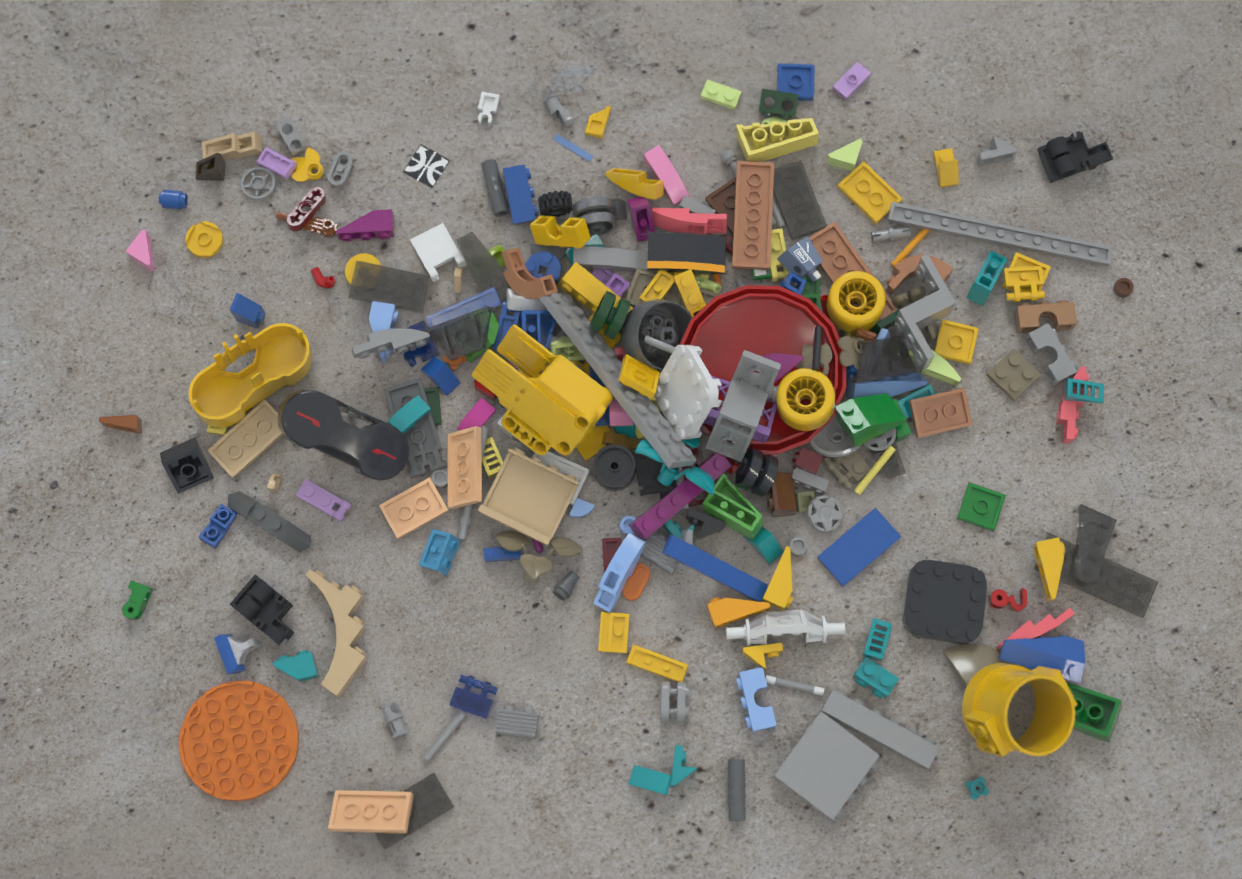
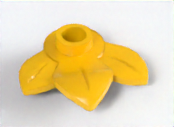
(306, 165)

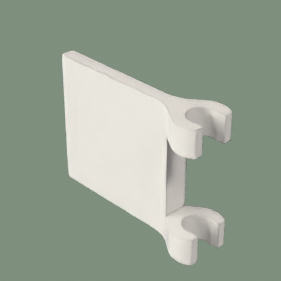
(436, 249)

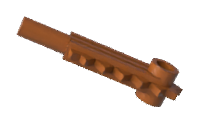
(317, 225)

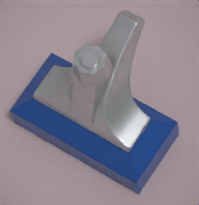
(235, 651)

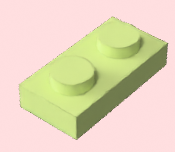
(720, 94)

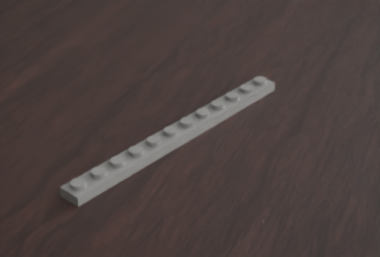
(1000, 234)

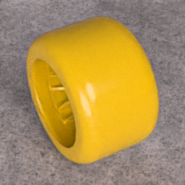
(856, 288)
(805, 385)

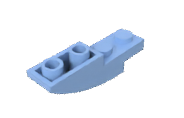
(618, 571)

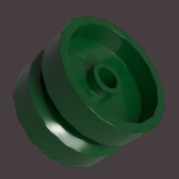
(612, 316)

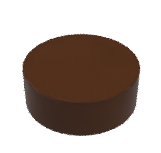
(1123, 287)

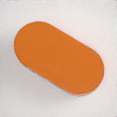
(636, 583)

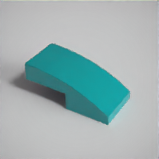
(409, 414)
(650, 780)

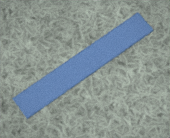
(573, 147)

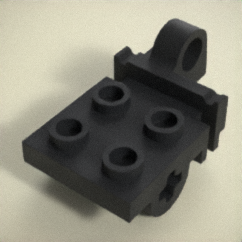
(1070, 155)
(647, 473)
(264, 609)

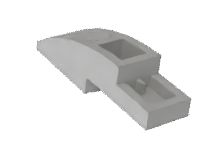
(397, 339)

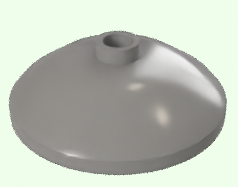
(826, 442)

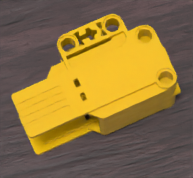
(543, 407)

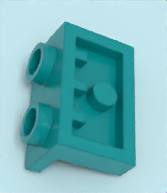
(875, 678)

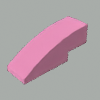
(664, 170)

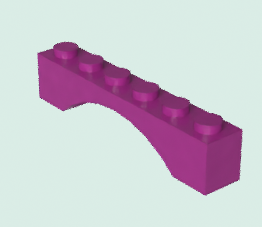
(676, 499)

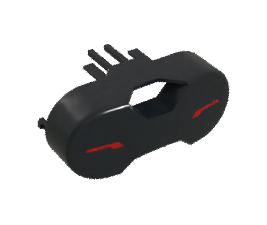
(316, 422)

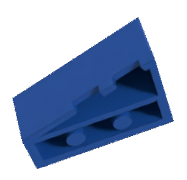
(520, 194)

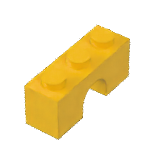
(570, 234)

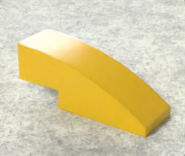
(636, 182)

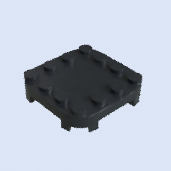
(945, 601)

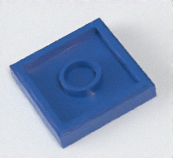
(796, 80)

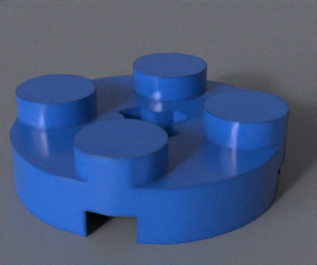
(546, 260)

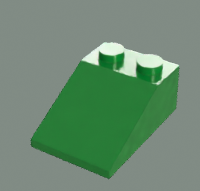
(868, 417)
(1095, 712)

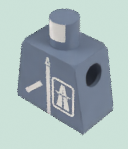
(802, 259)

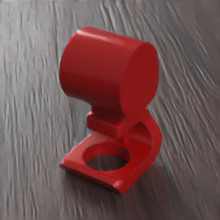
(999, 599)

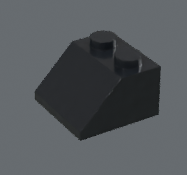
(186, 465)

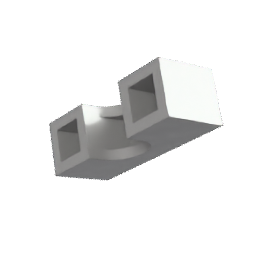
(1046, 340)

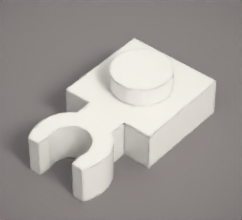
(488, 105)

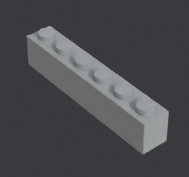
(879, 729)

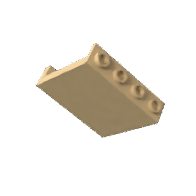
(529, 496)

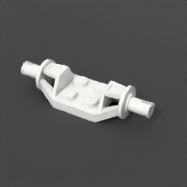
(785, 622)

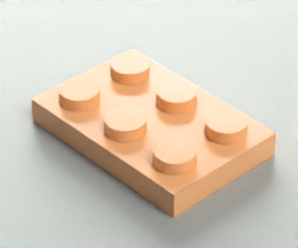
(413, 508)

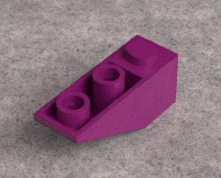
(372, 225)

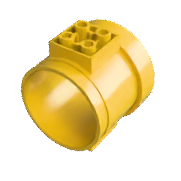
(988, 700)

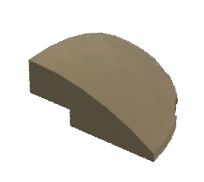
(969, 659)

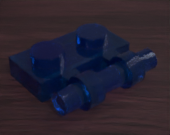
(425, 352)
(470, 702)

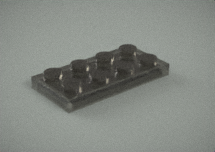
(797, 200)
(390, 286)
(427, 805)

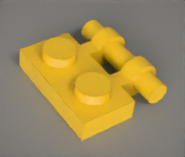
(1024, 277)

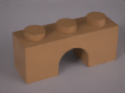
(1060, 313)

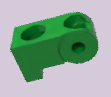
(137, 601)

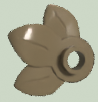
(851, 350)
(807, 353)

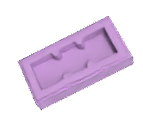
(851, 81)
(276, 163)

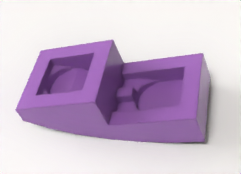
(611, 280)

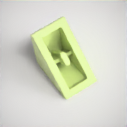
(845, 156)
(566, 348)

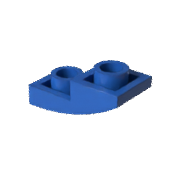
(218, 526)

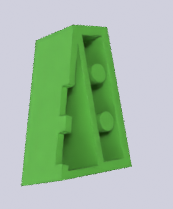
(733, 508)

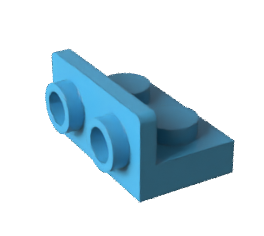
(440, 552)

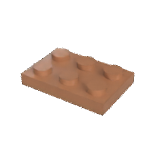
(940, 412)

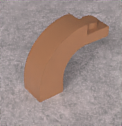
(907, 269)
(522, 281)

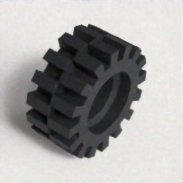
(555, 203)

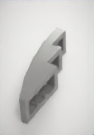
(611, 258)

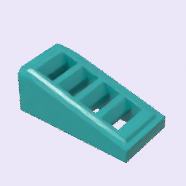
(1070, 396)
(873, 654)

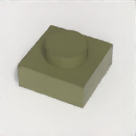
(803, 499)

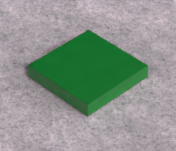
(981, 506)

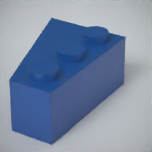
(538, 325)

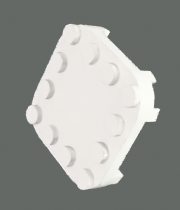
(686, 391)

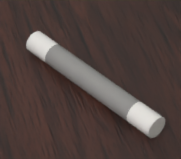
(794, 685)

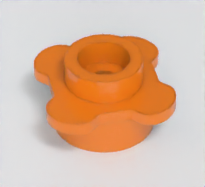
(455, 363)

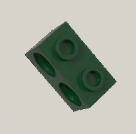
(778, 97)

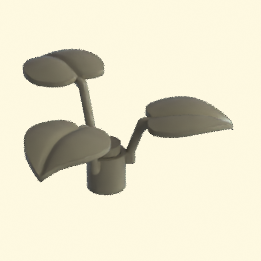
(534, 565)

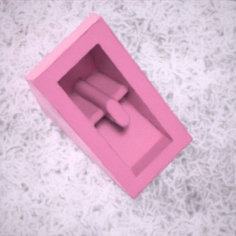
(141, 250)

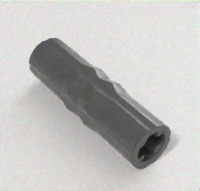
(495, 187)
(736, 789)

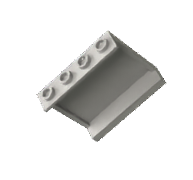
(827, 766)

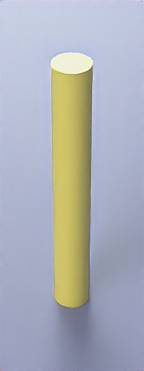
(874, 470)

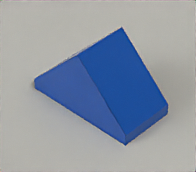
(440, 375)

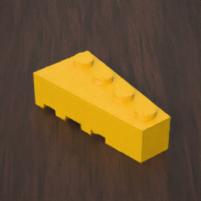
(584, 287)

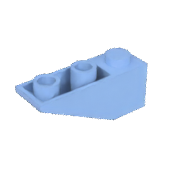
(381, 318)

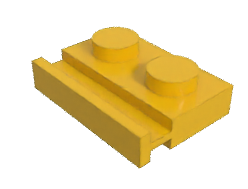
(613, 633)

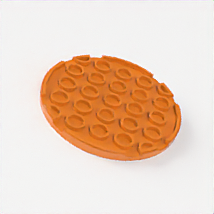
(238, 740)

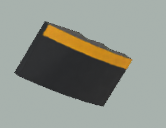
(686, 251)

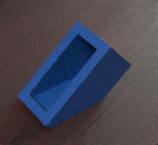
(247, 311)

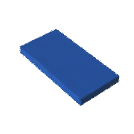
(859, 547)

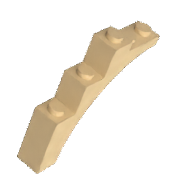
(346, 660)

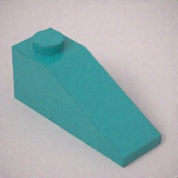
(986, 278)

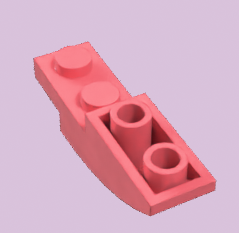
(682, 221)
(1067, 410)

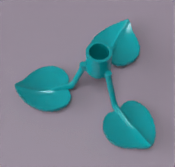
(668, 475)

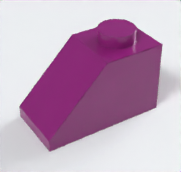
(641, 217)
(787, 363)

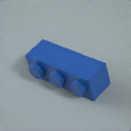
(500, 554)

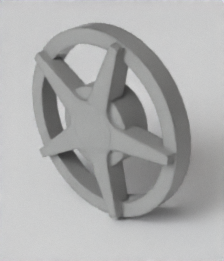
(258, 183)

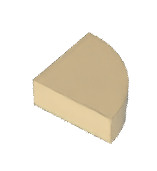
(458, 273)
(274, 483)

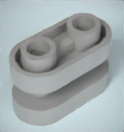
(681, 711)

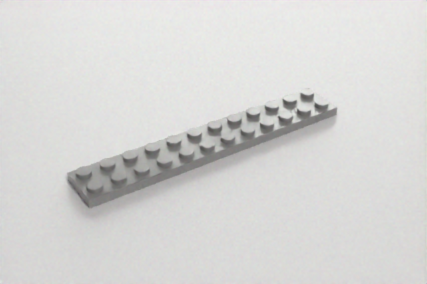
(608, 367)

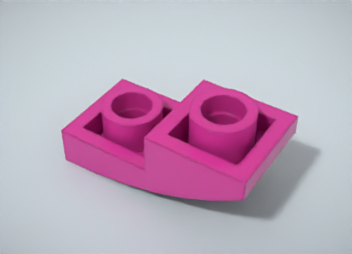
(477, 415)

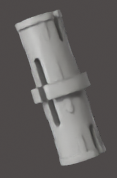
(890, 234)

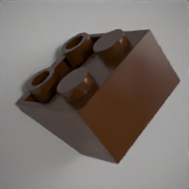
(781, 496)

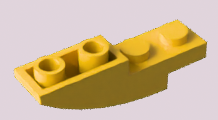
(689, 292)

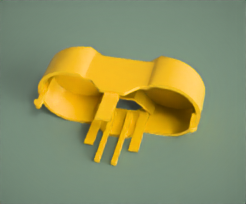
(279, 361)

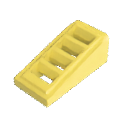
(493, 472)

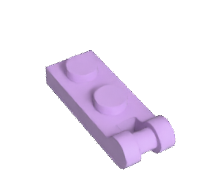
(322, 500)

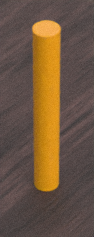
(912, 244)

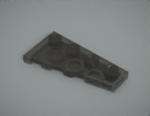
(482, 265)
(1092, 542)

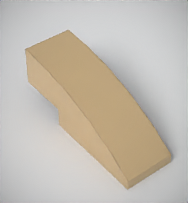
(233, 146)

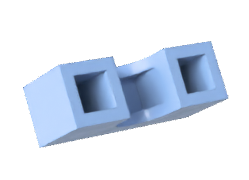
(758, 717)

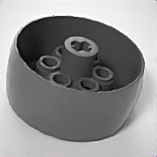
(671, 327)

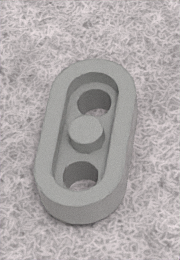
(340, 170)

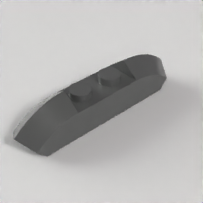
(269, 521)

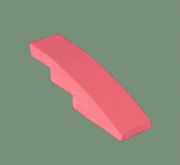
(1033, 631)

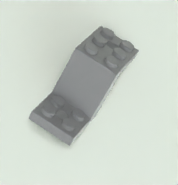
(924, 312)
(743, 405)

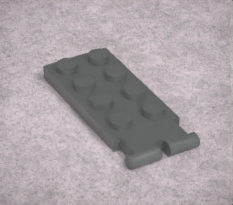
(423, 437)

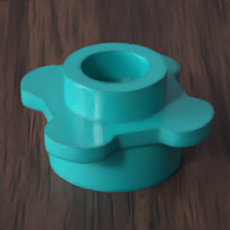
(983, 790)

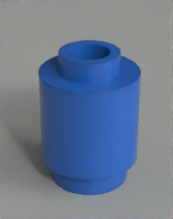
(173, 199)

